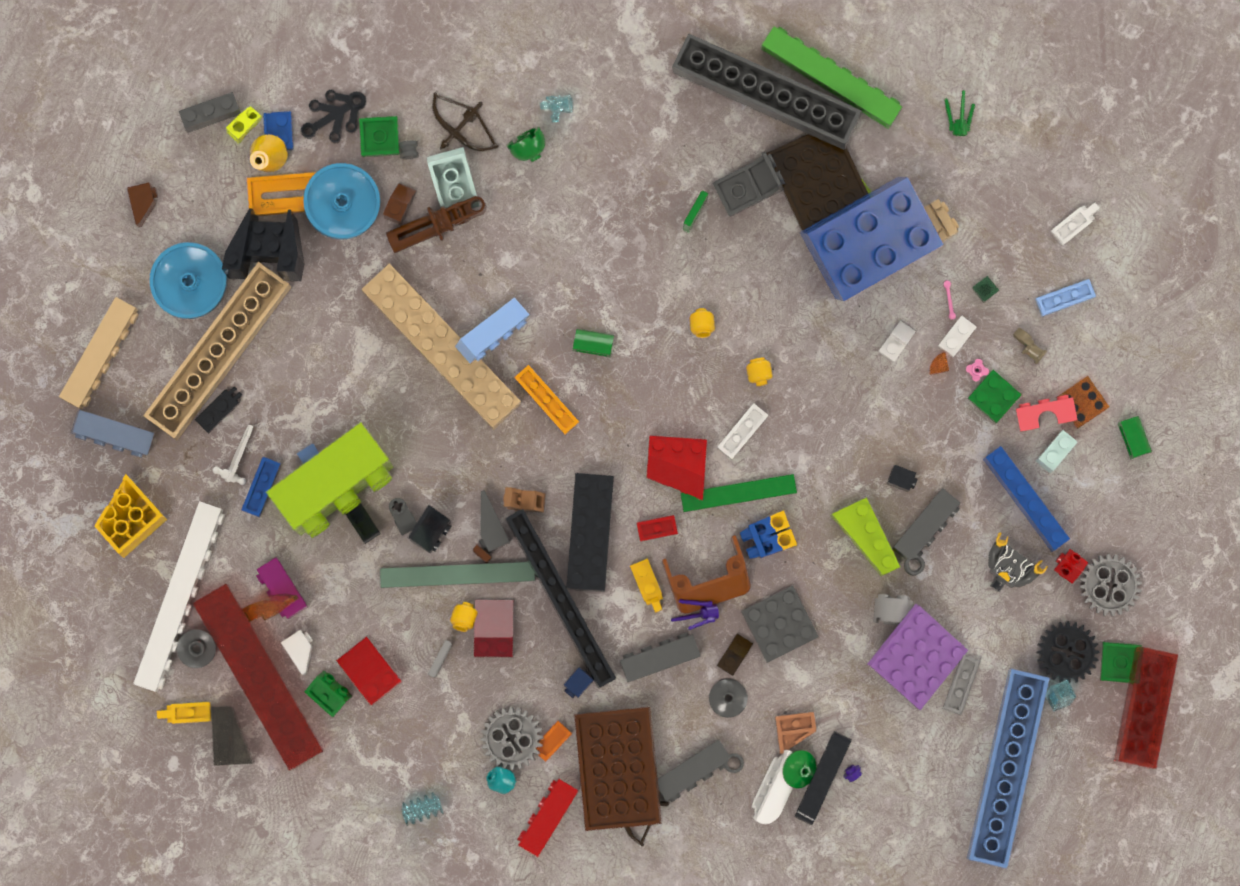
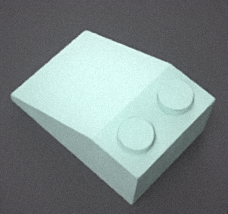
(452, 177)

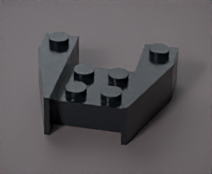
(265, 244)

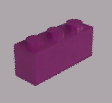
(279, 582)

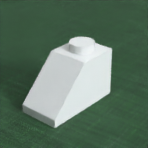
(299, 649)

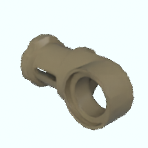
(1031, 349)

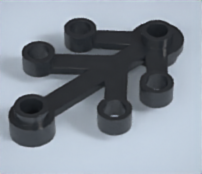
(335, 113)

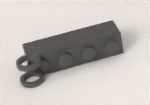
(924, 527)
(696, 768)

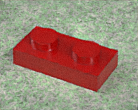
(657, 528)

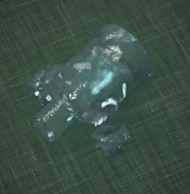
(557, 105)

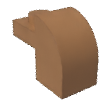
(522, 499)

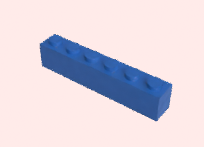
(1026, 499)

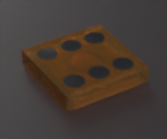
(1087, 401)

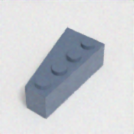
(111, 432)

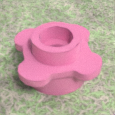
(971, 369)

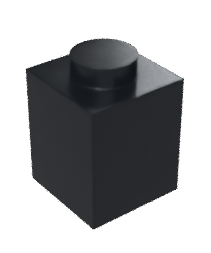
(902, 478)

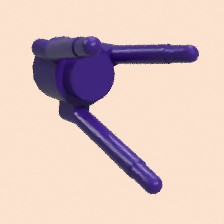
(708, 612)

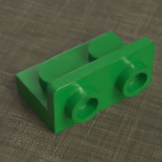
(328, 693)

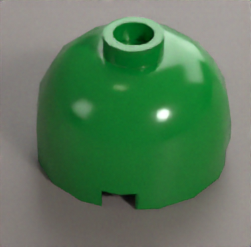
(528, 145)

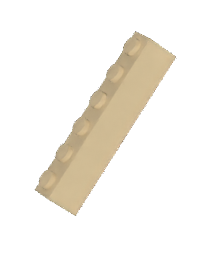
(99, 353)

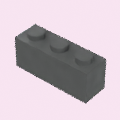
(209, 112)

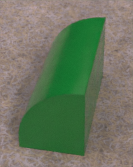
(593, 343)
(1134, 437)

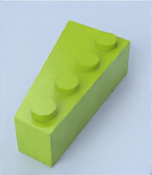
(867, 535)

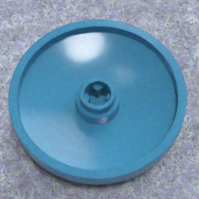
(341, 201)
(188, 280)

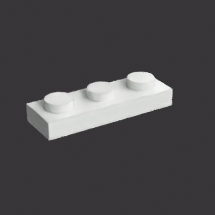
(742, 431)

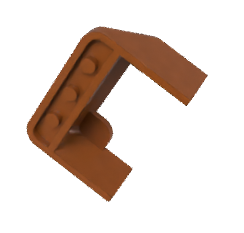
(715, 590)

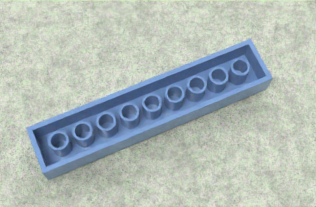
(1007, 768)

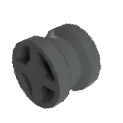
(408, 149)

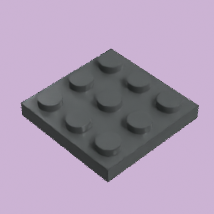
(779, 623)

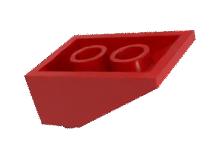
(369, 671)

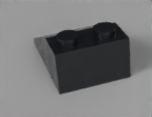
(430, 530)

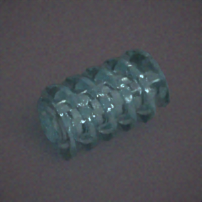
(421, 808)

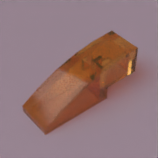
(269, 606)

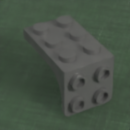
(749, 185)

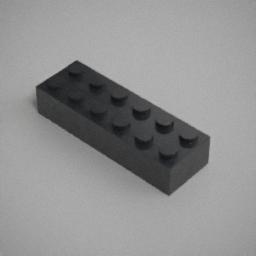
(590, 532)

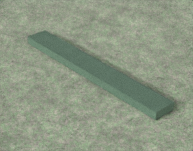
(456, 574)

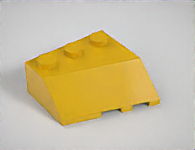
(128, 518)

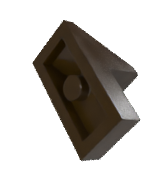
(734, 654)

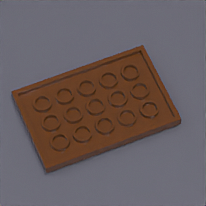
(618, 769)

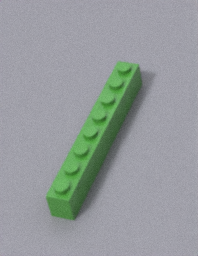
(831, 77)

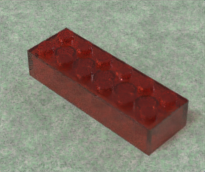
(1145, 707)

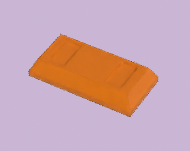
(553, 740)

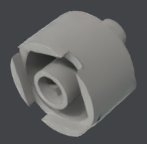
(891, 609)

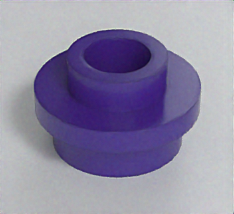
(852, 773)

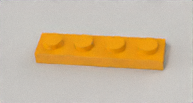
(546, 399)

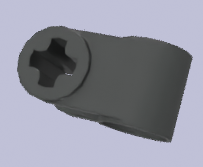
(404, 519)

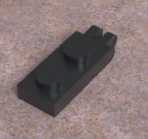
(218, 409)

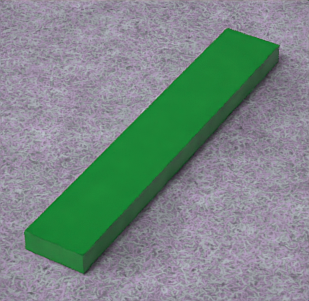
(740, 493)

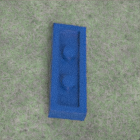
(261, 484)

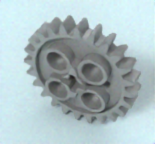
(1127, 589)
(526, 728)

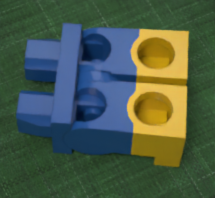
(763, 537)

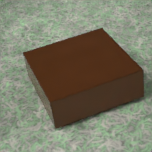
(482, 554)

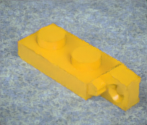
(647, 584)
(186, 713)

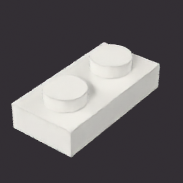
(957, 336)

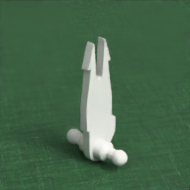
(230, 475)

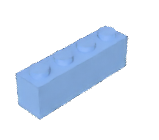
(492, 330)

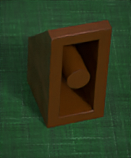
(142, 201)
(399, 204)

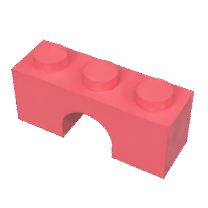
(1062, 408)

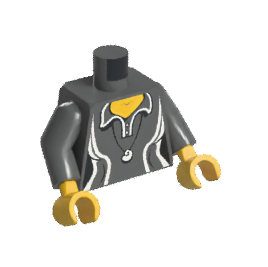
(1010, 566)

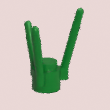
(960, 127)

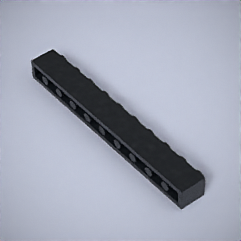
(560, 598)

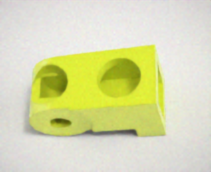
(243, 124)

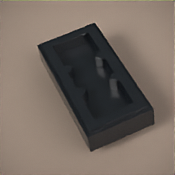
(363, 523)

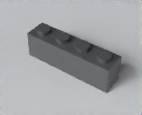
(659, 658)

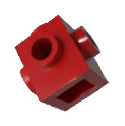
(1070, 565)

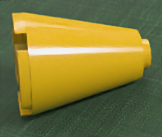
(268, 153)

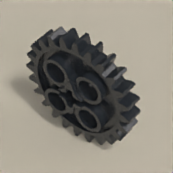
(1071, 635)

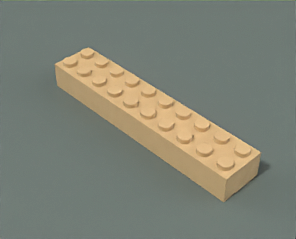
(437, 344)
(217, 351)

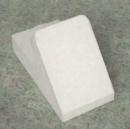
(897, 341)

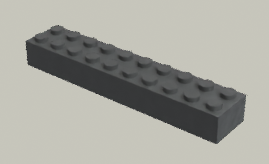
(766, 91)

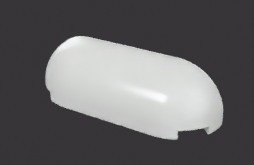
(772, 792)

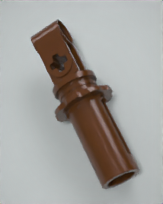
(443, 221)

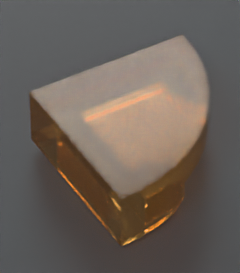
(939, 364)

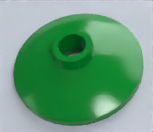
(793, 769)

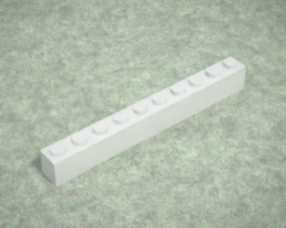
(178, 597)

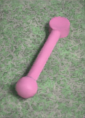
(947, 284)

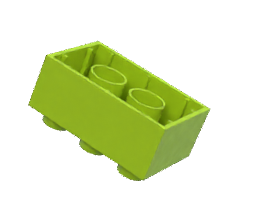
(331, 481)

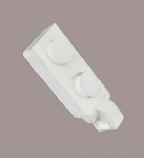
(1074, 223)

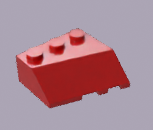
(678, 463)

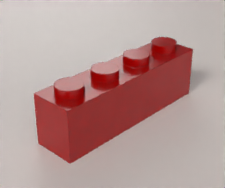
(548, 817)

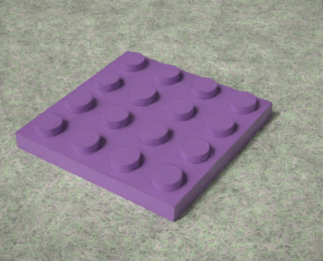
(917, 657)

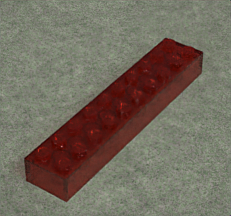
(258, 677)

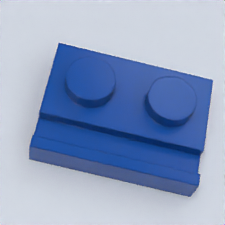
(279, 125)

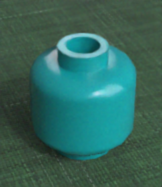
(501, 780)

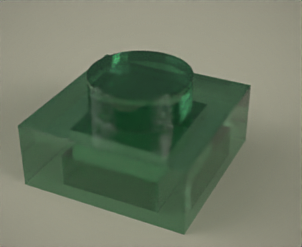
(985, 289)

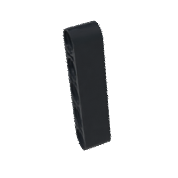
(823, 778)

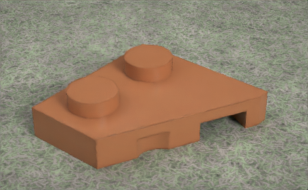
(794, 729)

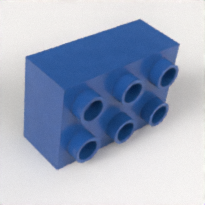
(871, 238)

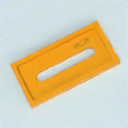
(277, 183)

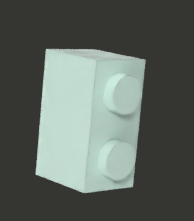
(1056, 451)

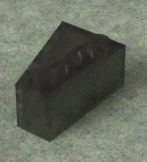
(228, 738)

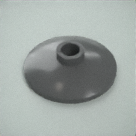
(188, 641)
(720, 705)

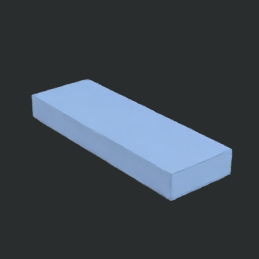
(1065, 297)

